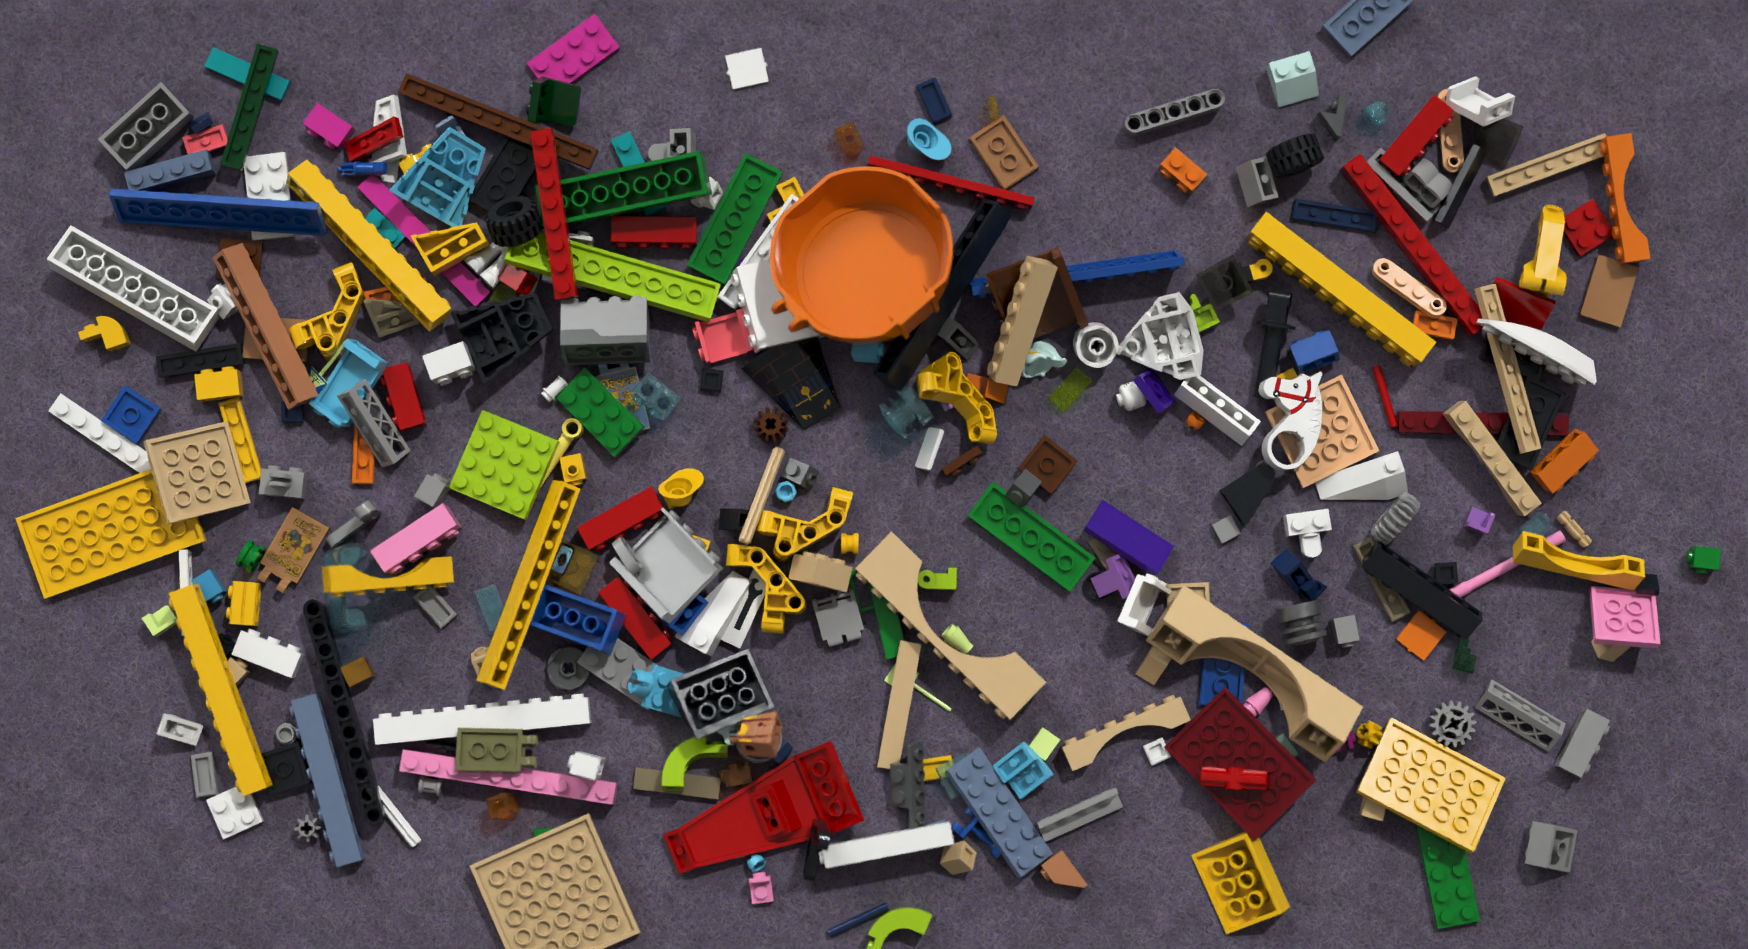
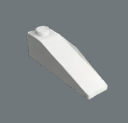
(1371, 480)
(714, 619)

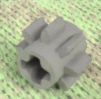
(304, 832)

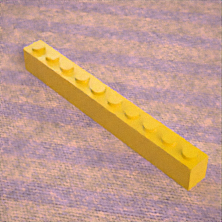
(370, 246)
(528, 584)
(220, 689)

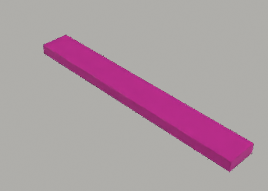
(411, 225)

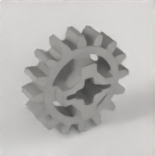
(1447, 714)

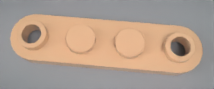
(1451, 141)
(1409, 288)

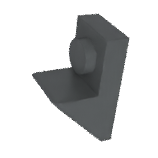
(1334, 121)

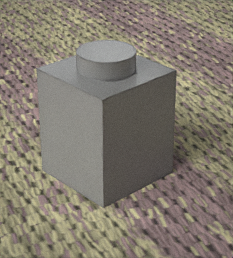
(1345, 630)

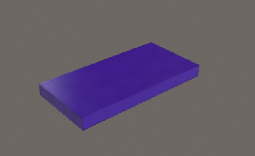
(1128, 538)

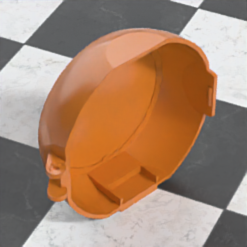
(861, 256)

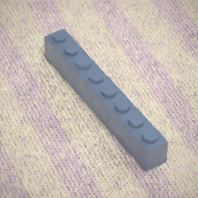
(327, 780)

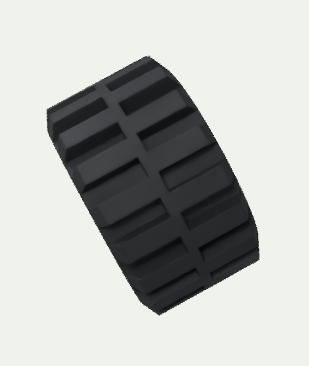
(1295, 155)
(513, 221)

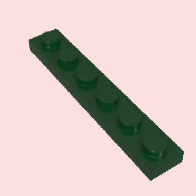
(249, 107)

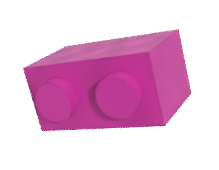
(329, 127)

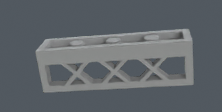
(1399, 192)
(366, 424)
(1523, 713)
(1079, 814)

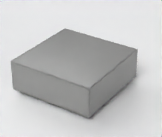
(1226, 529)

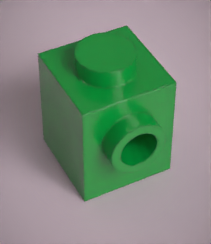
(1703, 559)

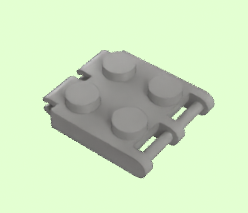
(838, 618)

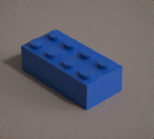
(577, 619)

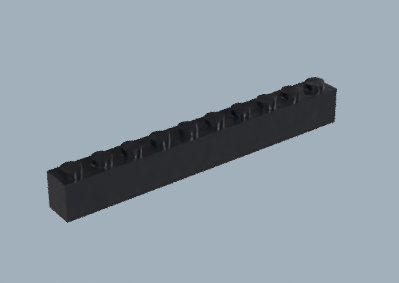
(968, 256)

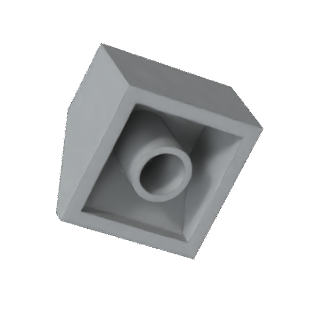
(1550, 846)

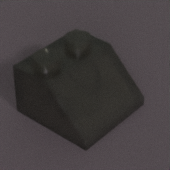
(1497, 139)
(1224, 283)

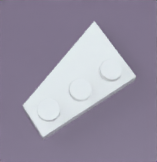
(384, 110)

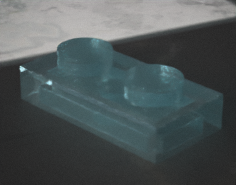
(491, 605)

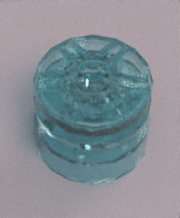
(905, 411)

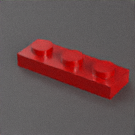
(374, 139)

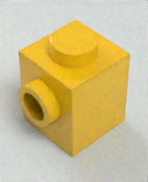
(573, 469)

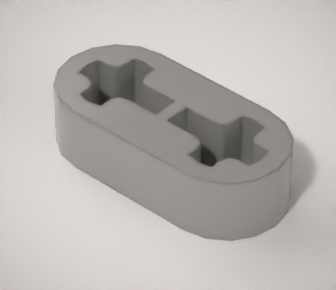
(627, 555)

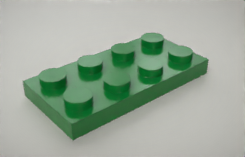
(600, 412)

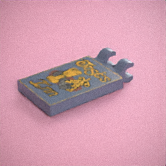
(621, 383)

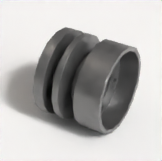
(1301, 622)

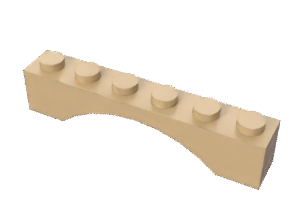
(1508, 478)
(1167, 715)

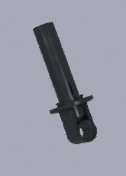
(1275, 325)

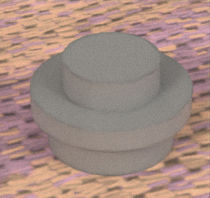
(286, 734)

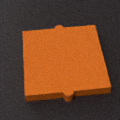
(1421, 635)

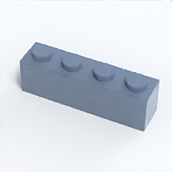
(171, 172)

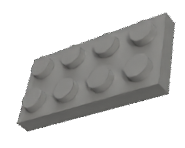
(617, 667)

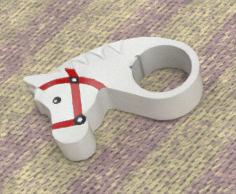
(1303, 415)

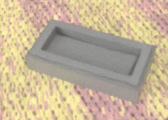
(435, 606)
(204, 774)

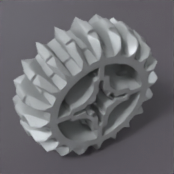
(1395, 518)

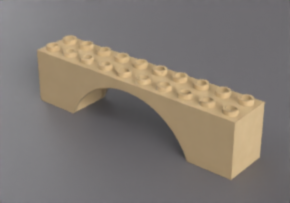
(1001, 680)
(1315, 710)

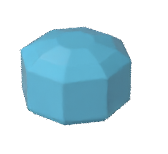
(786, 491)

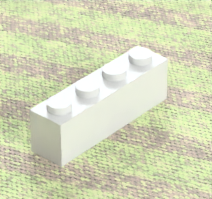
(1217, 408)

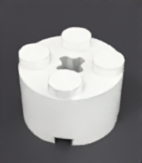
(1105, 350)

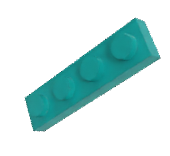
(630, 155)

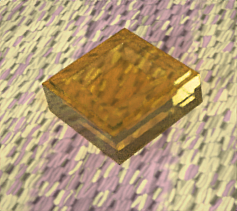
(992, 108)

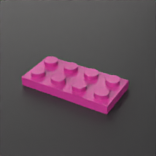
(575, 52)

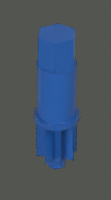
(368, 168)

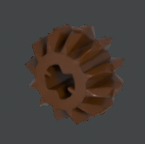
(778, 424)

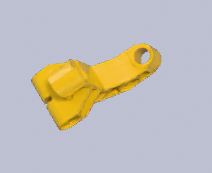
(1543, 271)
(323, 328)
(946, 383)
(790, 531)
(777, 598)

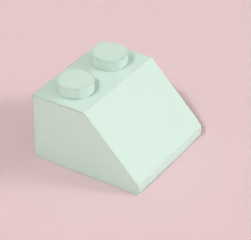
(1293, 79)

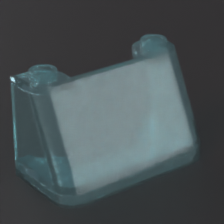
(341, 616)

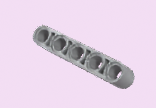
(1181, 105)

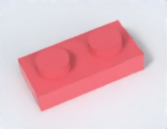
(208, 139)

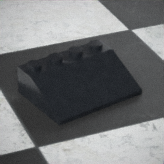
(720, 694)

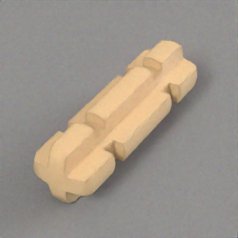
(1574, 529)

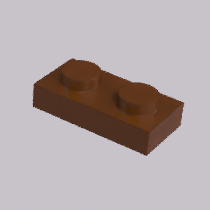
(969, 457)

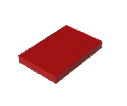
(1523, 305)

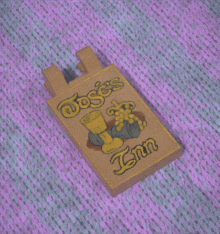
(292, 549)

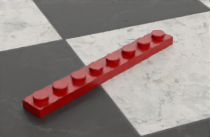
(959, 185)
(554, 214)

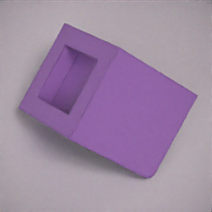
(1479, 521)

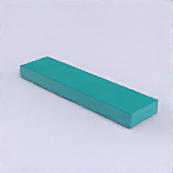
(238, 70)

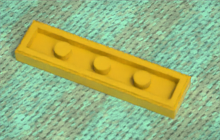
(246, 452)

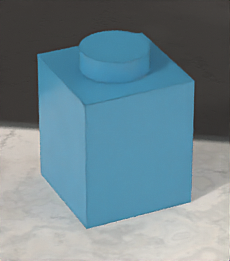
(211, 586)

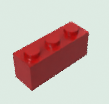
(403, 397)

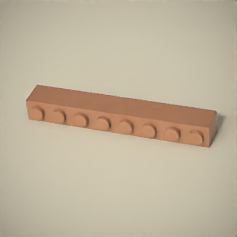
(265, 326)

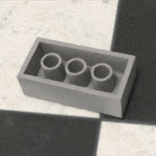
(146, 128)

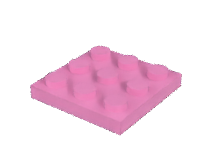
(1624, 617)

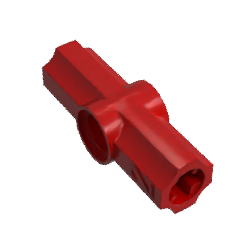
(1234, 778)

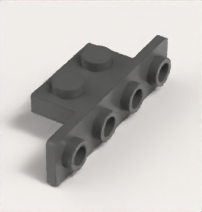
(908, 785)

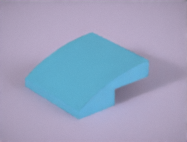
(1023, 770)

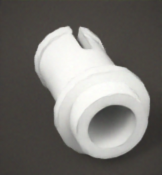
(554, 389)

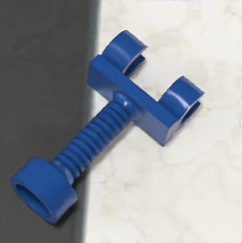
(979, 833)

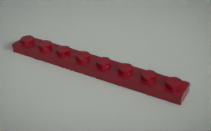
(1436, 423)

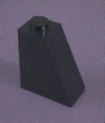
(1248, 491)

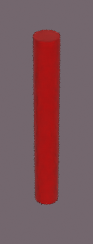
(1384, 396)

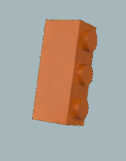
(1564, 461)

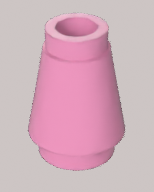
(1258, 701)

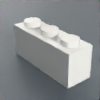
(268, 653)
(586, 765)

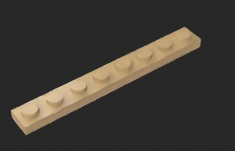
(1509, 373)

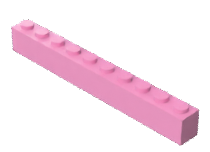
(527, 780)

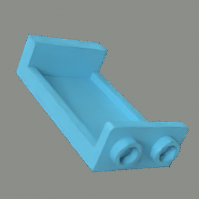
(354, 366)

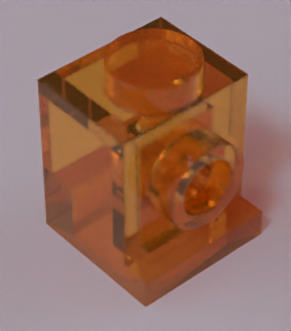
(849, 148)
(736, 774)
(502, 806)

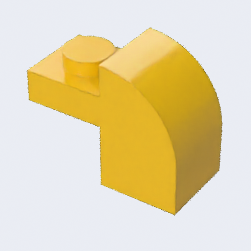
(110, 330)

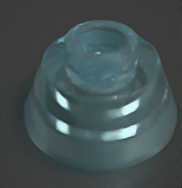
(1376, 113)

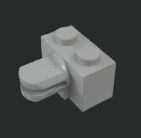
(681, 142)
(283, 483)

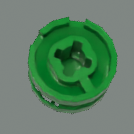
(250, 556)

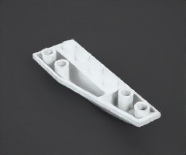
(1545, 350)

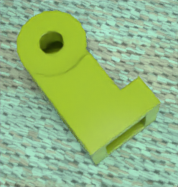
(939, 581)

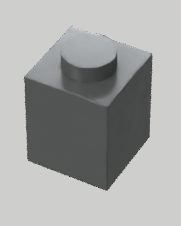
(1023, 488)

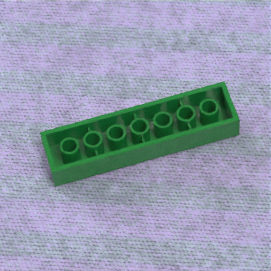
(634, 188)

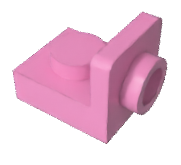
(761, 888)

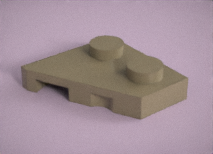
(389, 316)

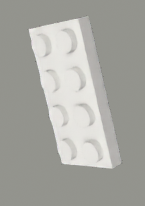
(267, 180)

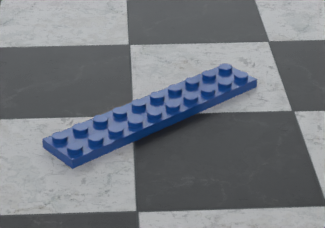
(218, 212)
(1107, 269)

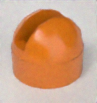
(1195, 420)

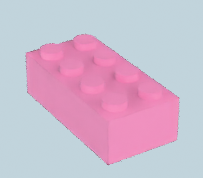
(416, 539)

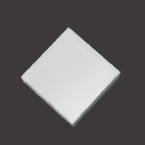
(1156, 752)

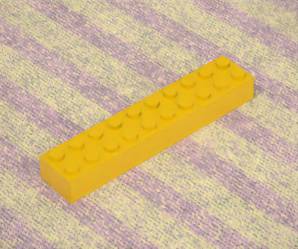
(1340, 290)

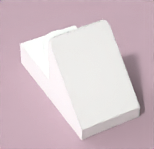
(179, 729)

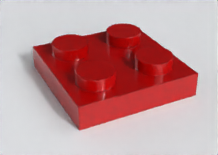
(1586, 227)

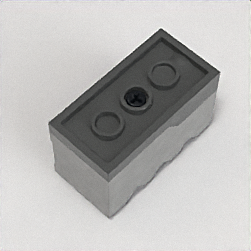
(605, 331)

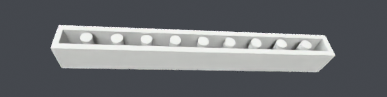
(512, 716)

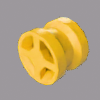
(849, 543)

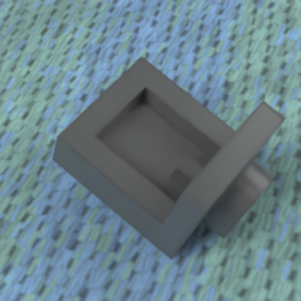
(800, 473)

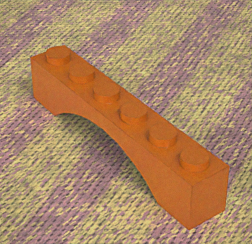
(1631, 243)

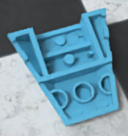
(443, 177)

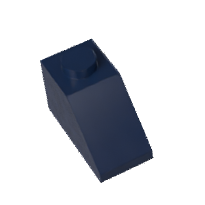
(1291, 571)

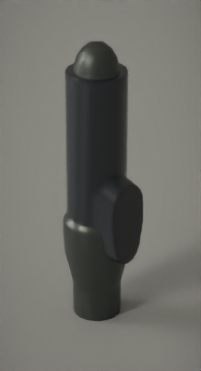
(441, 747)

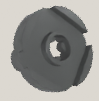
(556, 669)

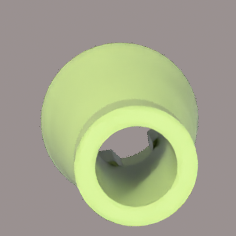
(956, 639)

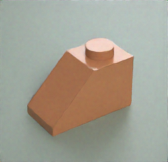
(1061, 870)

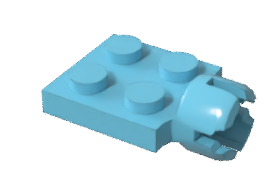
(653, 688)

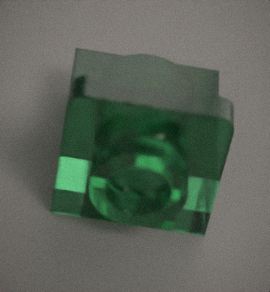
(1463, 658)

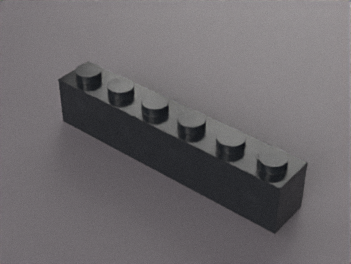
(1422, 590)

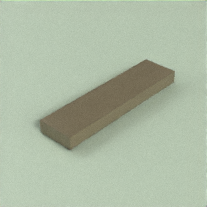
(1390, 599)
(693, 784)

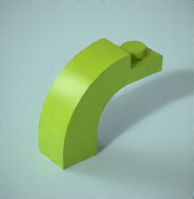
(684, 755)
(902, 917)

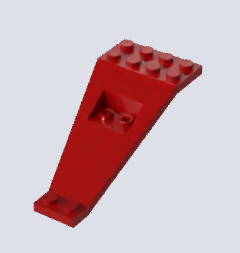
(743, 824)

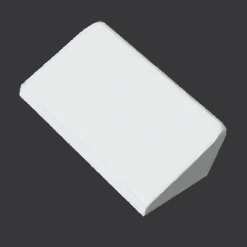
(929, 449)

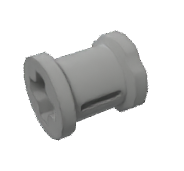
(430, 785)

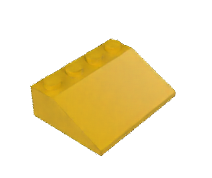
(1240, 882)

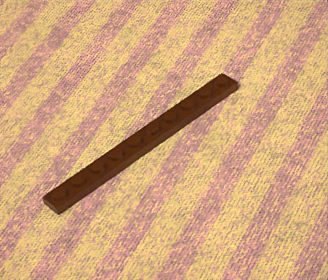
(492, 119)

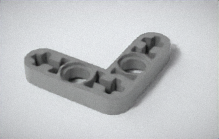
(364, 514)

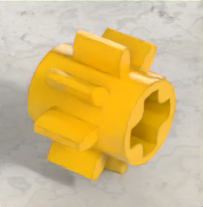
(1369, 734)

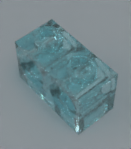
(657, 391)

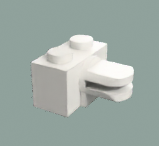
(1308, 527)

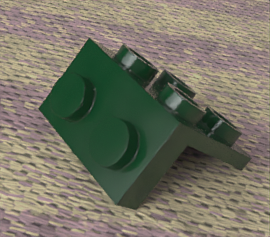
(553, 101)

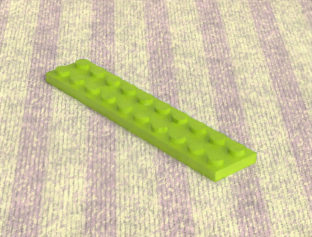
(624, 277)

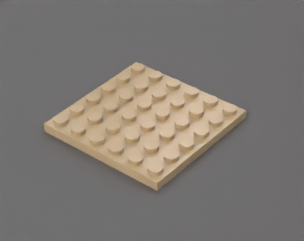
(556, 891)

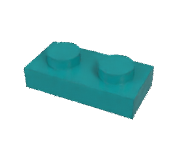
(385, 228)

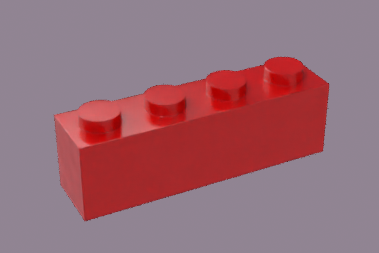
(1415, 136)
(653, 231)
(621, 519)
(637, 621)

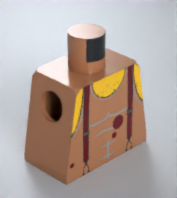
(758, 735)

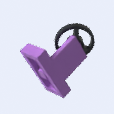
(1117, 578)

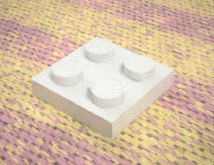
(234, 812)

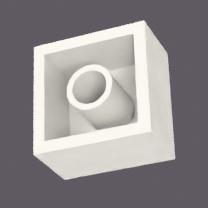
(449, 363)

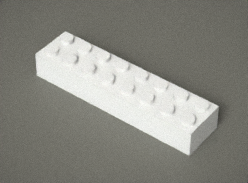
(133, 288)

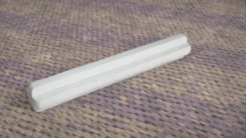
(397, 819)

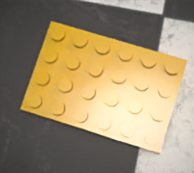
(1431, 785)

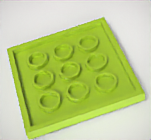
(504, 464)

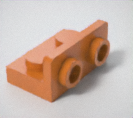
(1182, 171)

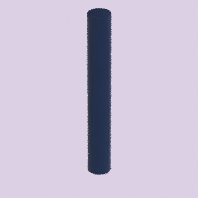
(858, 919)

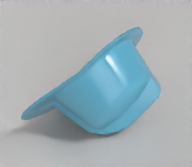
(927, 140)

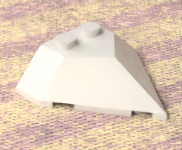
(1166, 338)

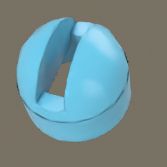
(756, 863)

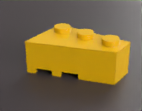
(450, 246)

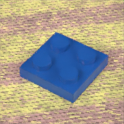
(131, 415)

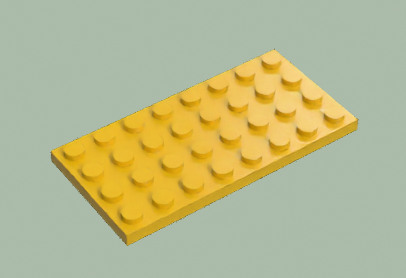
(102, 534)

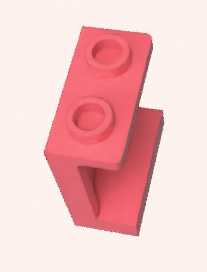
(723, 338)

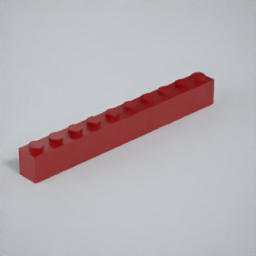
(1413, 243)

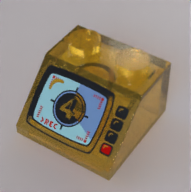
(573, 567)

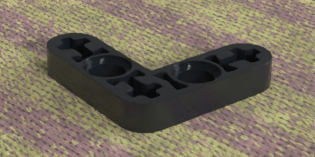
(818, 841)

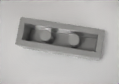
(1582, 743)

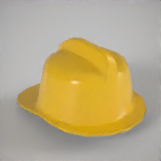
(680, 487)

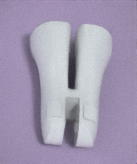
(480, 261)

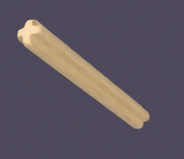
(761, 495)

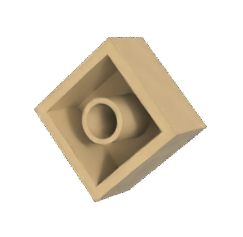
(820, 571)

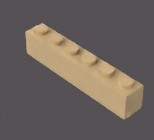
(1021, 320)

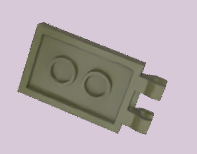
(493, 750)

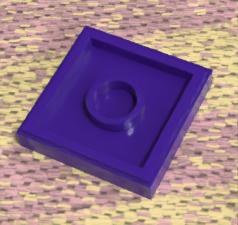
(1154, 390)

